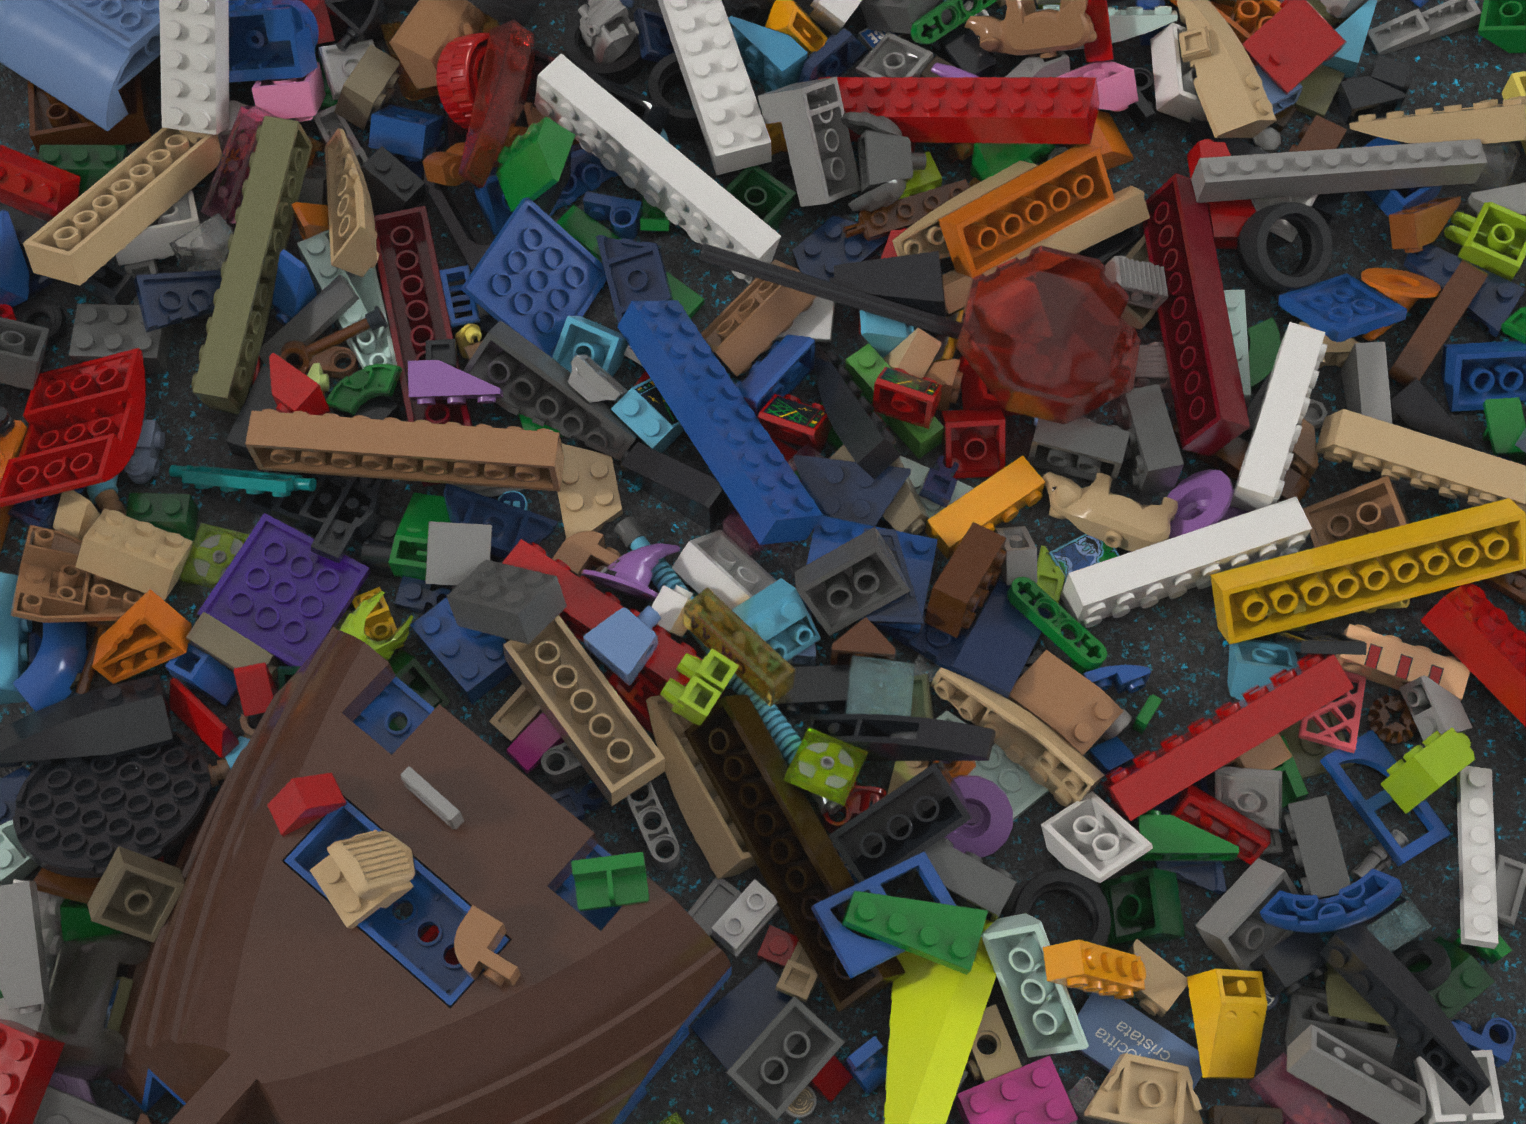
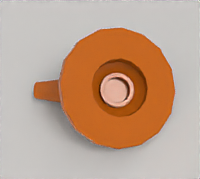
(1400, 287)

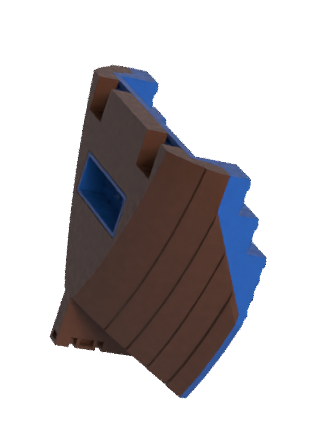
(289, 1017)

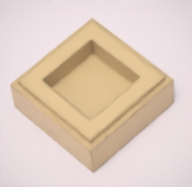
(1195, 44)

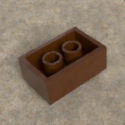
(966, 580)

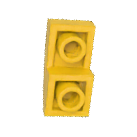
(379, 623)

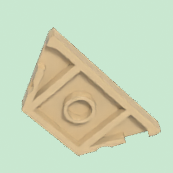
(588, 491)
(1146, 1093)

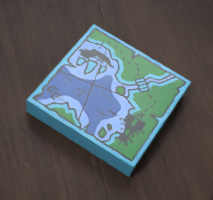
(1081, 553)

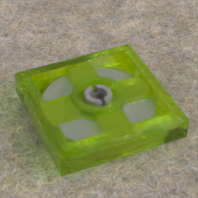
(211, 554)
(826, 766)

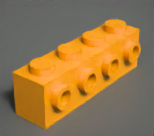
(1094, 968)

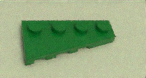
(924, 928)

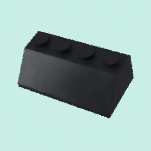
(902, 823)

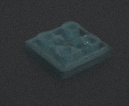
(880, 686)

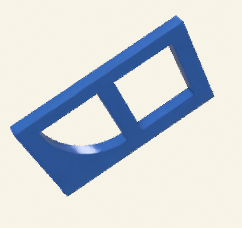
(1373, 753)
(860, 953)

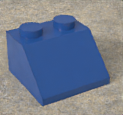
(404, 131)

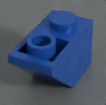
(204, 675)

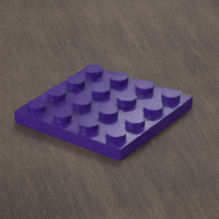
(284, 592)

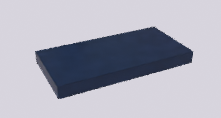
(998, 644)

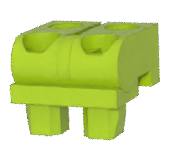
(706, 684)

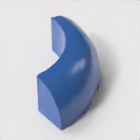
(55, 665)
(1349, 908)

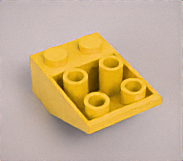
(1228, 1021)

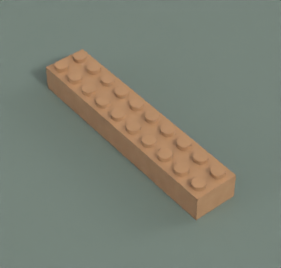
(406, 450)

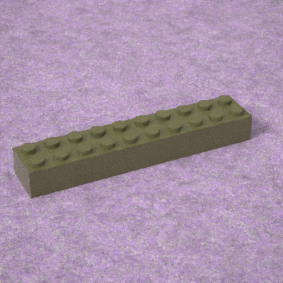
(251, 266)

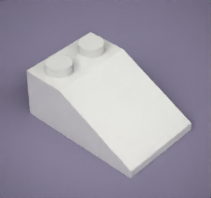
(1093, 839)

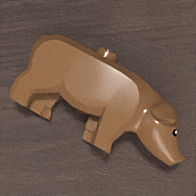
(1034, 31)

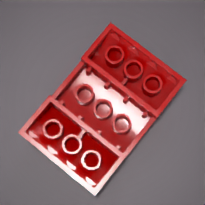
(79, 427)

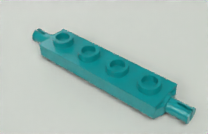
(234, 479)

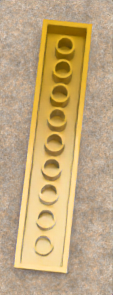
(1370, 570)

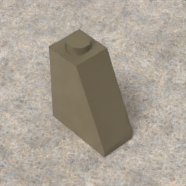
(228, 646)

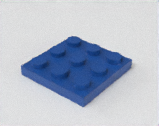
(1342, 307)

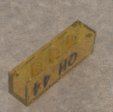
(729, 635)

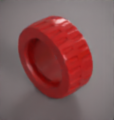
(458, 75)

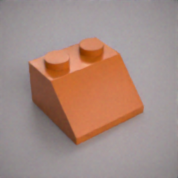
(1110, 141)

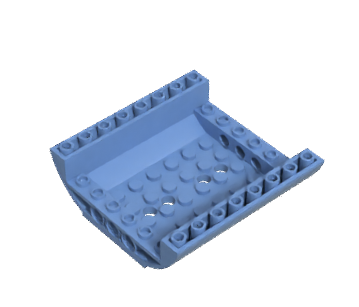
(81, 49)

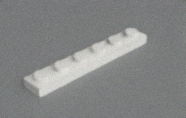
(1477, 858)

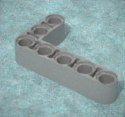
(640, 811)

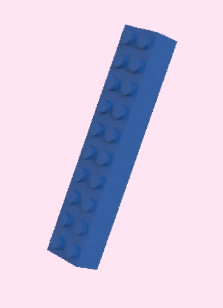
(719, 422)

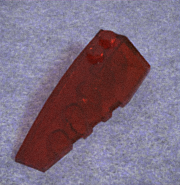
(498, 99)

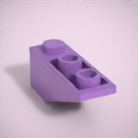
(439, 381)

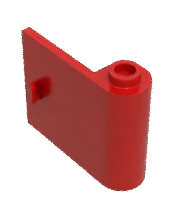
(1293, 44)

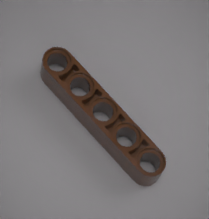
(1438, 323)
(1230, 459)

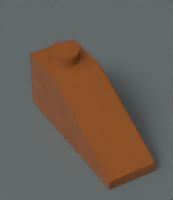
(1421, 223)

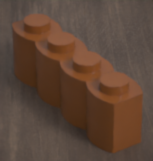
(444, 166)

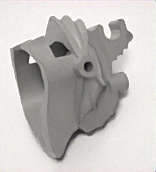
(607, 29)

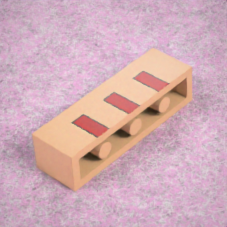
(1398, 663)

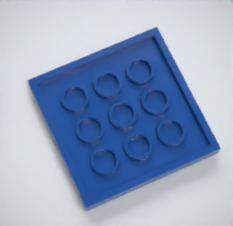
(535, 277)

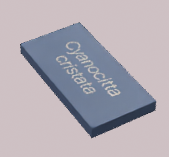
(1118, 1028)

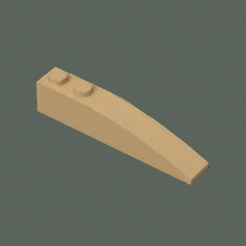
(1226, 79)
(349, 209)
(696, 794)

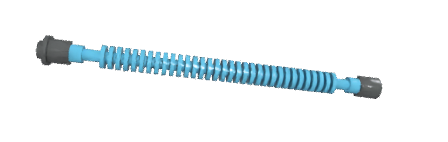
(780, 730)

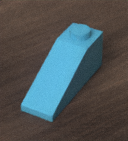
(1354, 33)

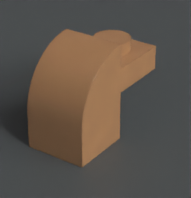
(586, 550)
(475, 947)

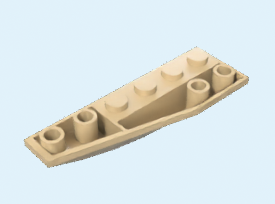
(927, 234)

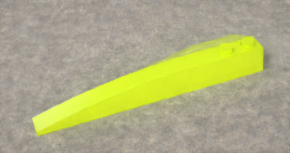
(932, 1035)

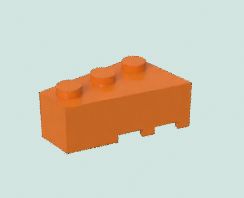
(141, 639)

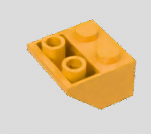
(792, 20)

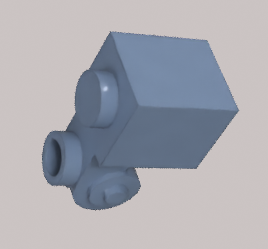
(145, 459)

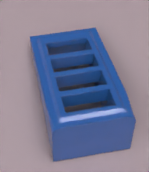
(452, 275)

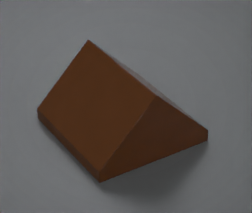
(863, 641)

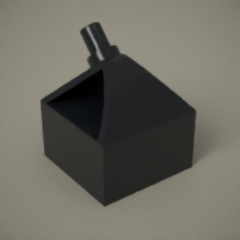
(356, 20)

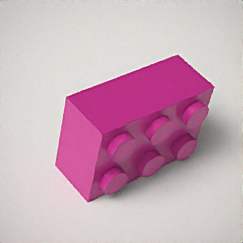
(1019, 1097)

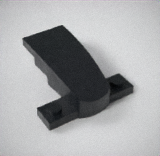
(333, 511)

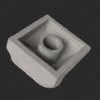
(895, 58)

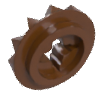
(1379, 716)

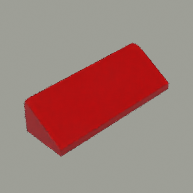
(1102, 47)
(201, 719)
(1222, 821)

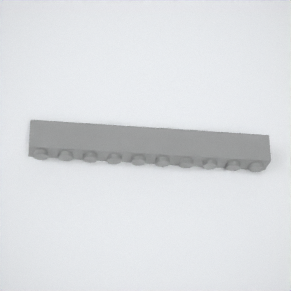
(1338, 170)

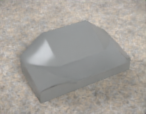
(593, 381)

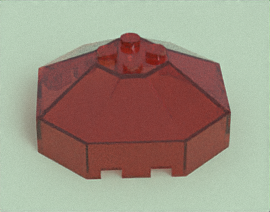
(1049, 335)

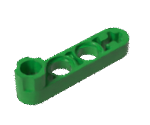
(933, 17)
(1083, 659)

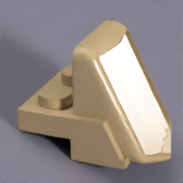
(365, 874)

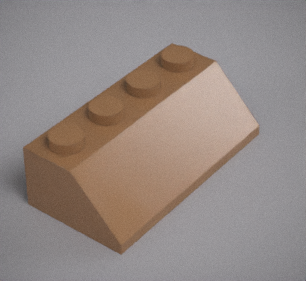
(427, 33)
(754, 322)

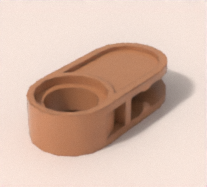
(329, 359)

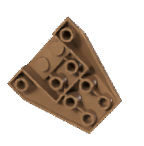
(56, 591)

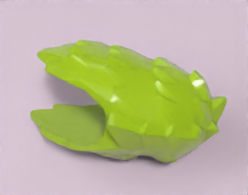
(355, 624)

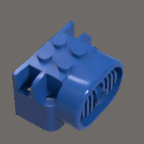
(271, 40)

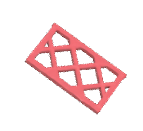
(1327, 735)

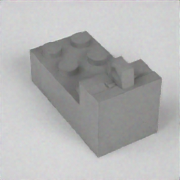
(814, 138)

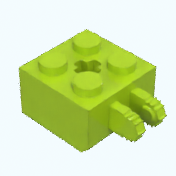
(1491, 240)
(1428, 768)

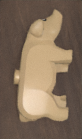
(1109, 516)

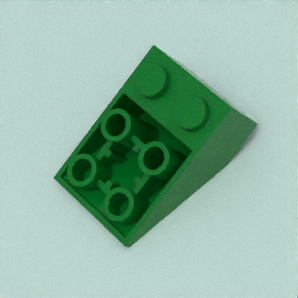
(410, 541)

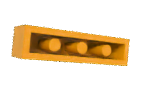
(987, 504)

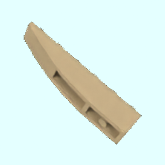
(1483, 121)
(1022, 737)

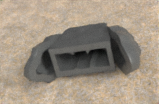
(883, 160)

